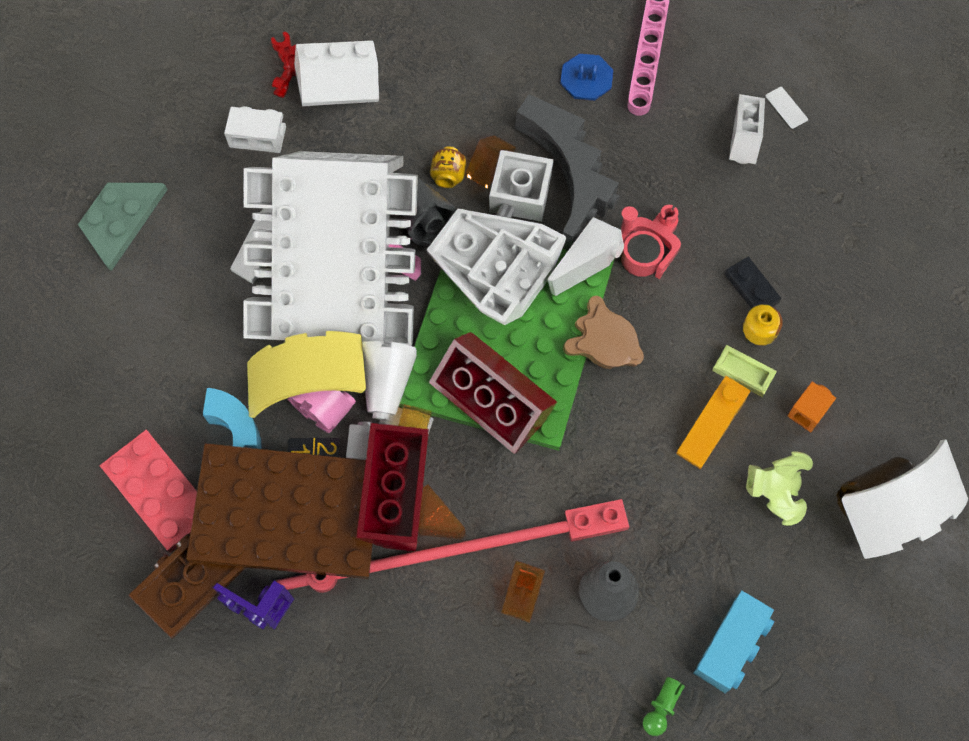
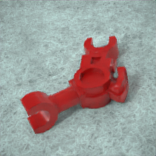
(287, 55)

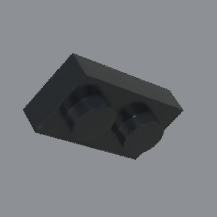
(752, 284)

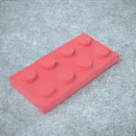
(154, 488)

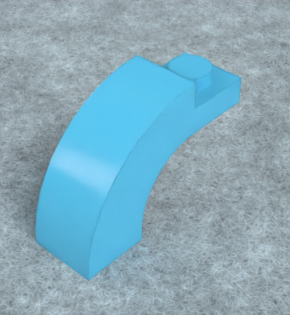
(228, 411)

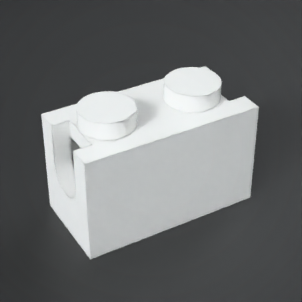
(255, 129)

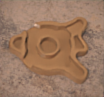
(605, 338)

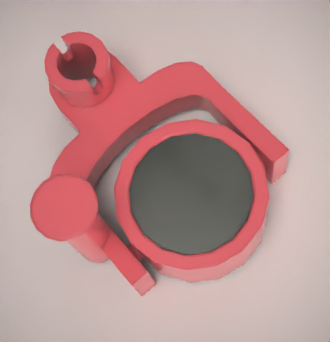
(644, 248)

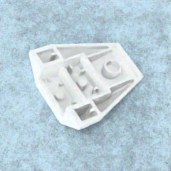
(497, 260)

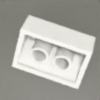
(337, 73)

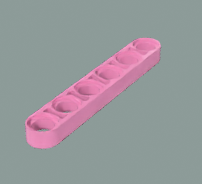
(651, 49)

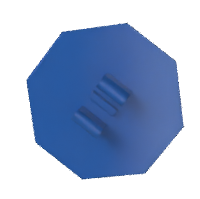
(586, 77)

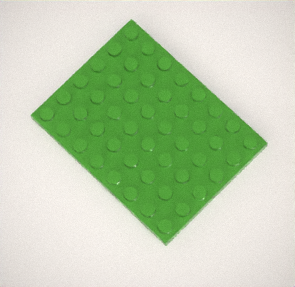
(528, 343)

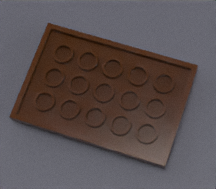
(279, 512)

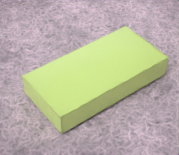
(744, 370)

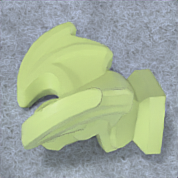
(779, 484)

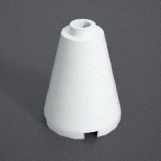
(386, 376)

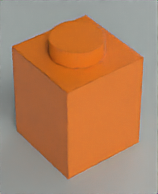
(811, 406)

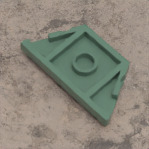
(119, 216)

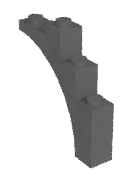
(563, 139)

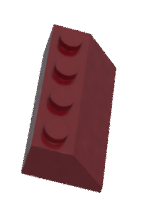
(492, 391)
(393, 486)

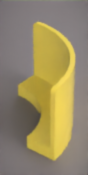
(304, 367)

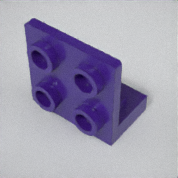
(271, 608)

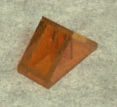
(485, 159)
(437, 519)
(523, 591)

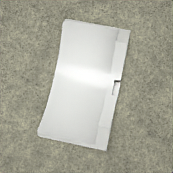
(907, 505)

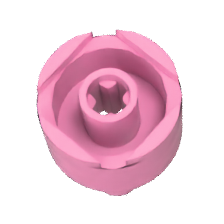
(324, 407)

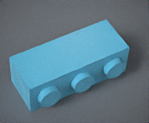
(735, 643)

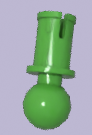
(655, 721)

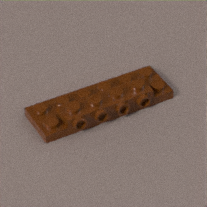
(180, 589)

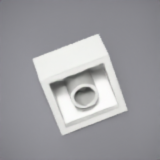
(521, 183)

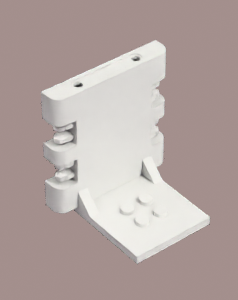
(330, 246)

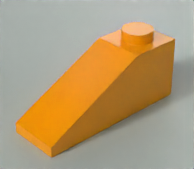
(713, 422)

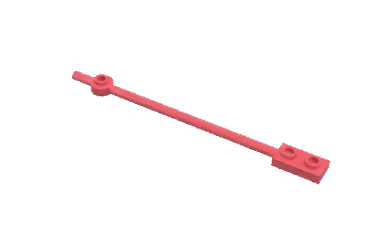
(580, 523)

